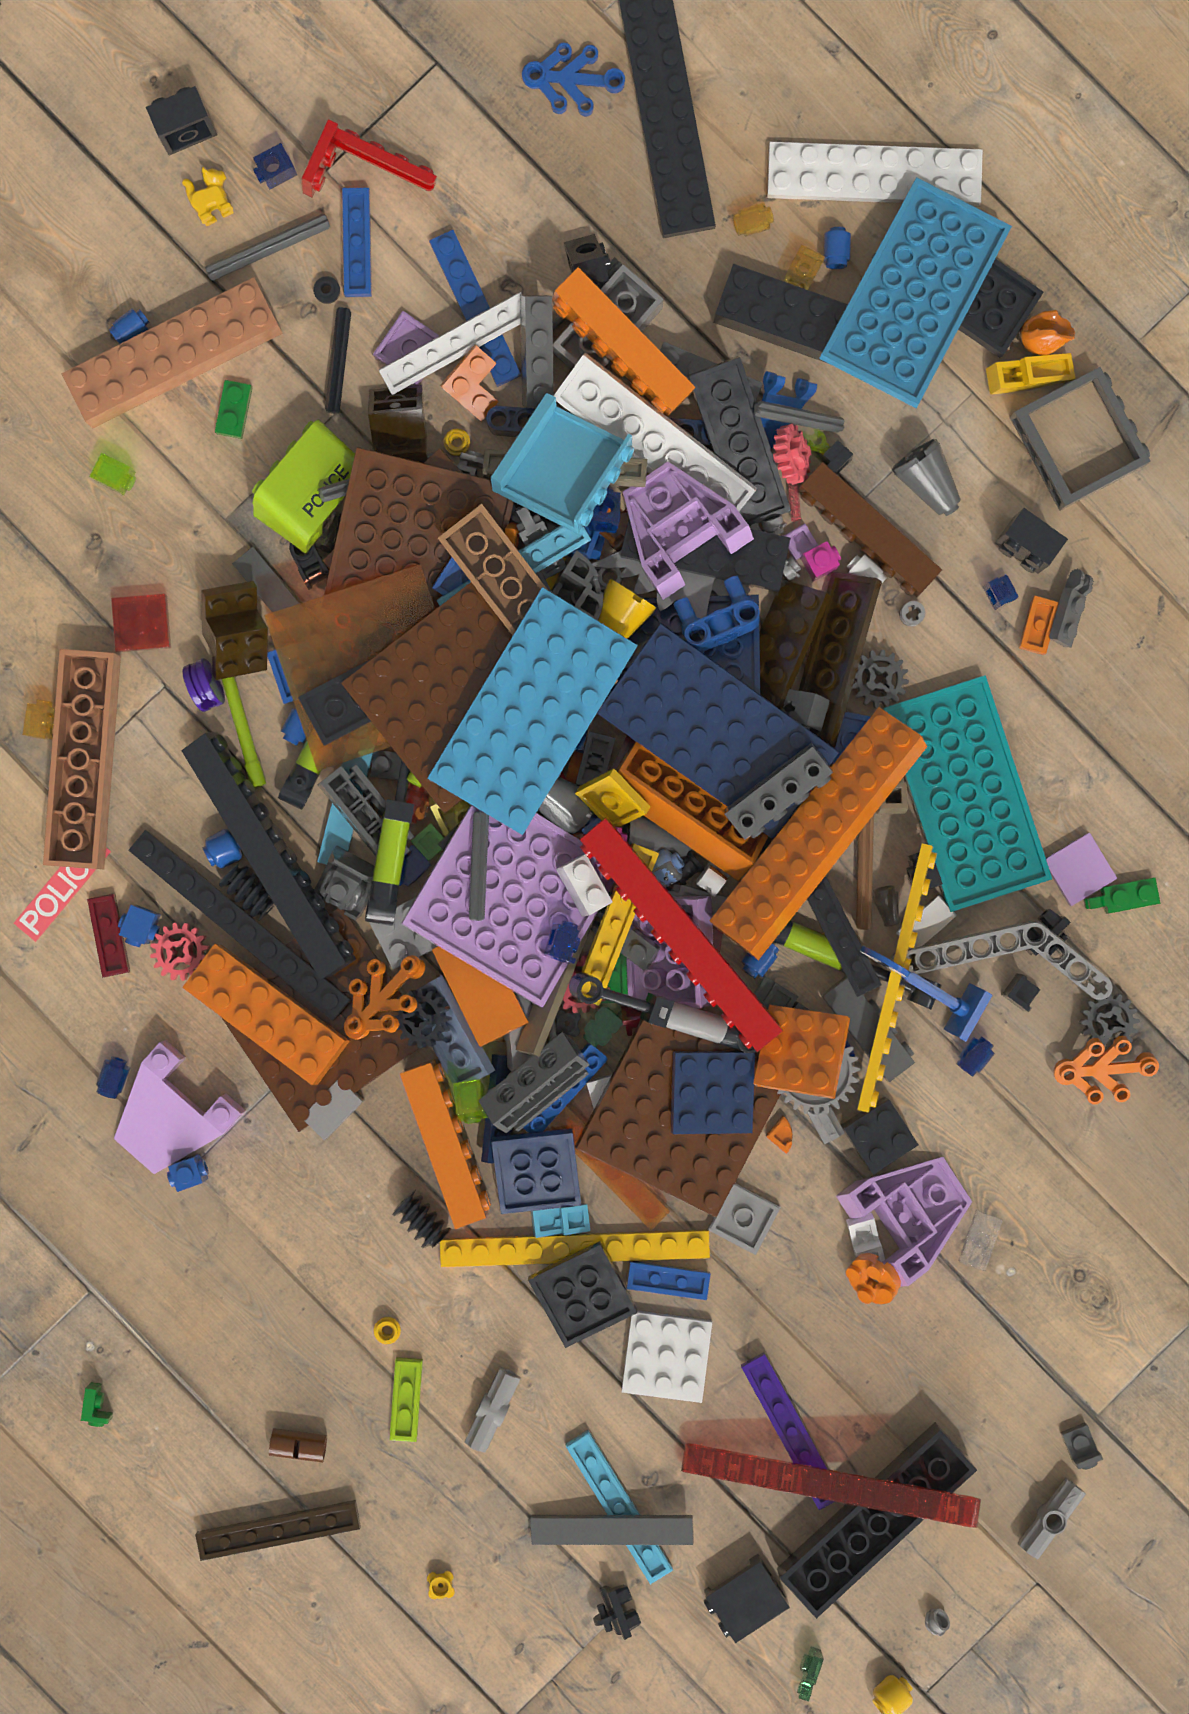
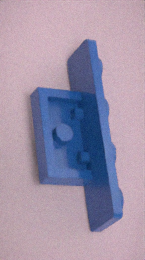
(596, 1060)

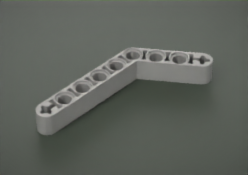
(1022, 942)

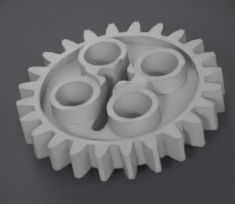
(843, 1086)

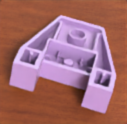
(675, 518)
(161, 1121)
(917, 1208)

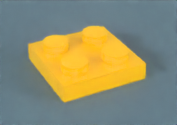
(613, 798)

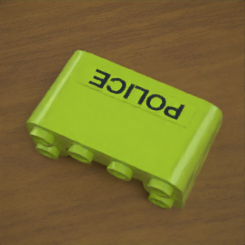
(290, 496)

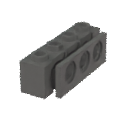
(354, 805)
(535, 1096)

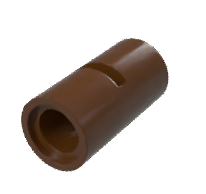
(298, 1445)

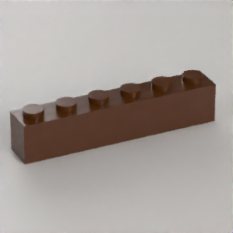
(869, 530)

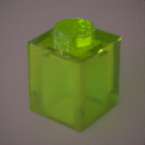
(113, 474)
(467, 1101)

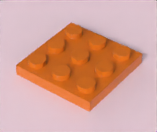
(806, 1053)

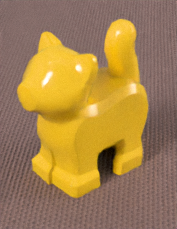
(209, 198)

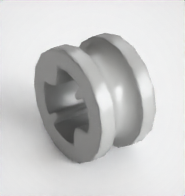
(904, 610)

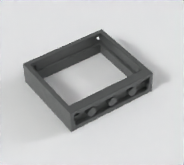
(1042, 457)

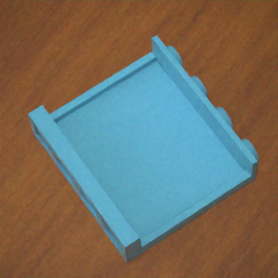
(561, 466)

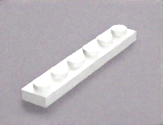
(452, 344)

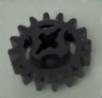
(417, 1029)

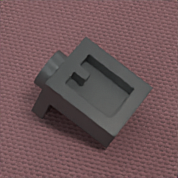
(1081, 1446)

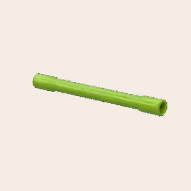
(252, 763)

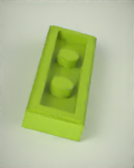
(406, 1399)

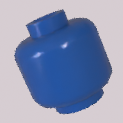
(222, 849)

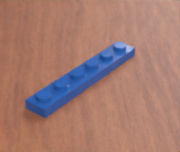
(472, 301)

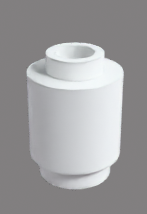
(865, 567)

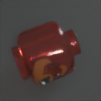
(420, 799)

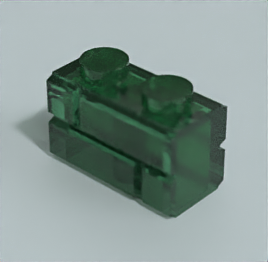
(601, 1026)

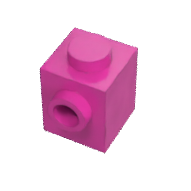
(821, 560)

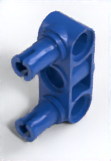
(721, 624)

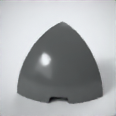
(581, 586)

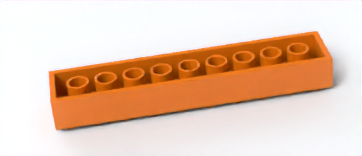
(818, 833)

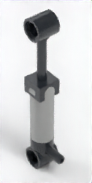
(663, 1012)

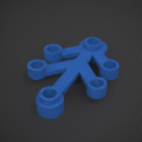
(569, 78)

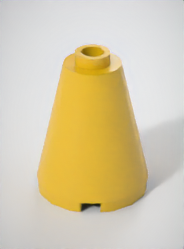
(623, 609)

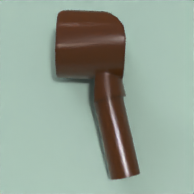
(615, 543)

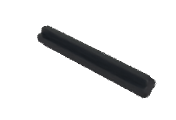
(338, 360)

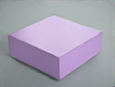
(800, 541)

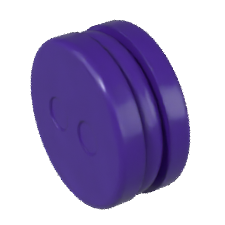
(202, 686)

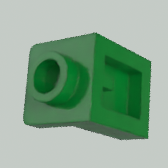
(92, 1402)

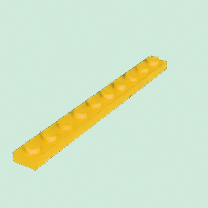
(894, 990)
(551, 1249)

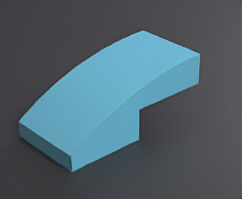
(560, 1221)

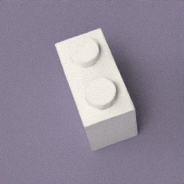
(584, 885)

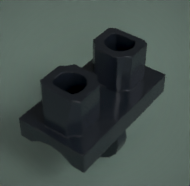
(1054, 923)
(621, 1622)

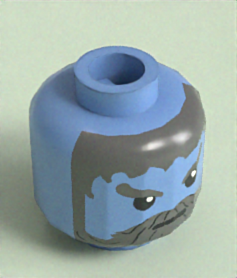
(668, 867)

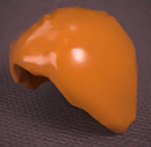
(1046, 333)

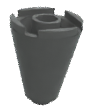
(929, 477)
(565, 807)
(651, 836)

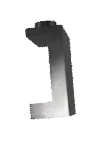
(746, 1600)

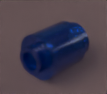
(975, 1056)
(112, 1077)

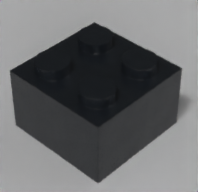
(181, 120)
(1030, 541)
(879, 1135)

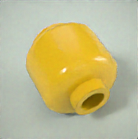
(892, 1695)

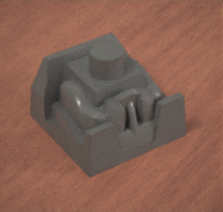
(346, 882)

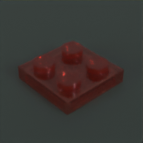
(141, 623)

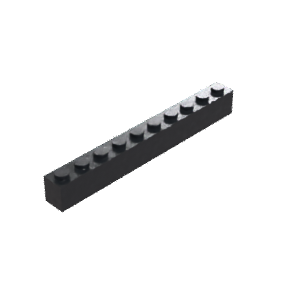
(269, 854)

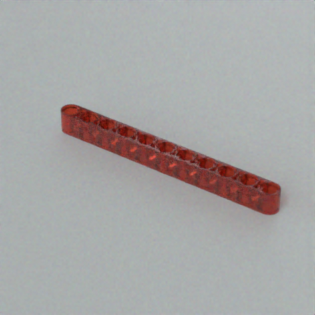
(831, 1485)

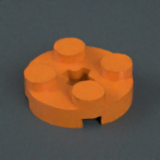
(861, 1277)

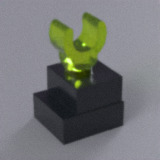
(835, 457)

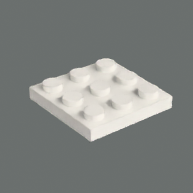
(667, 1356)

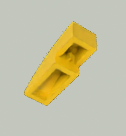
(1030, 373)

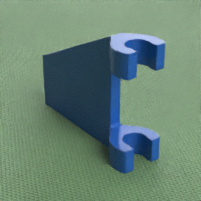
(772, 385)

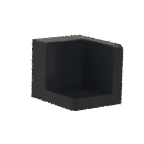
(1021, 992)

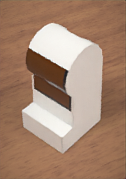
(712, 879)

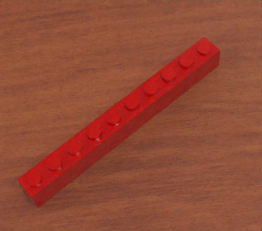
(681, 934)

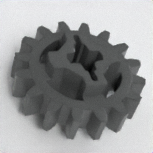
(886, 689)
(1113, 1012)

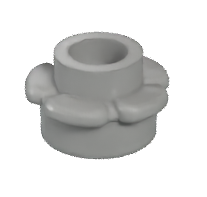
(774, 525)
(791, 568)
(937, 1621)

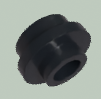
(326, 298)

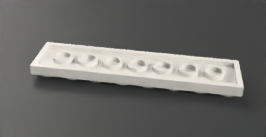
(870, 172)
(613, 406)

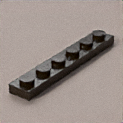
(278, 1530)

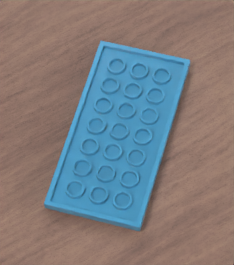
(915, 293)
(532, 711)

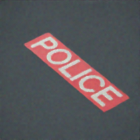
(52, 899)

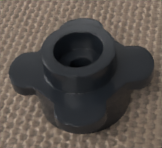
(572, 1029)

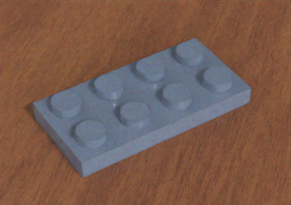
(459, 1050)

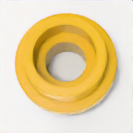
(453, 434)
(387, 1338)

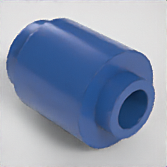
(837, 248)
(129, 325)
(293, 728)
(759, 967)

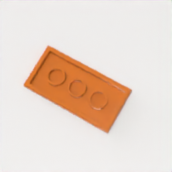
(485, 1003)

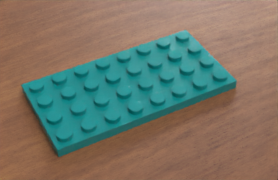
(971, 796)

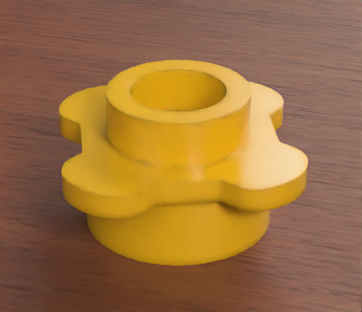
(437, 1592)

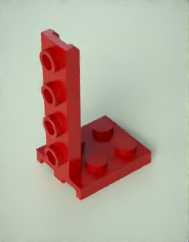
(372, 152)

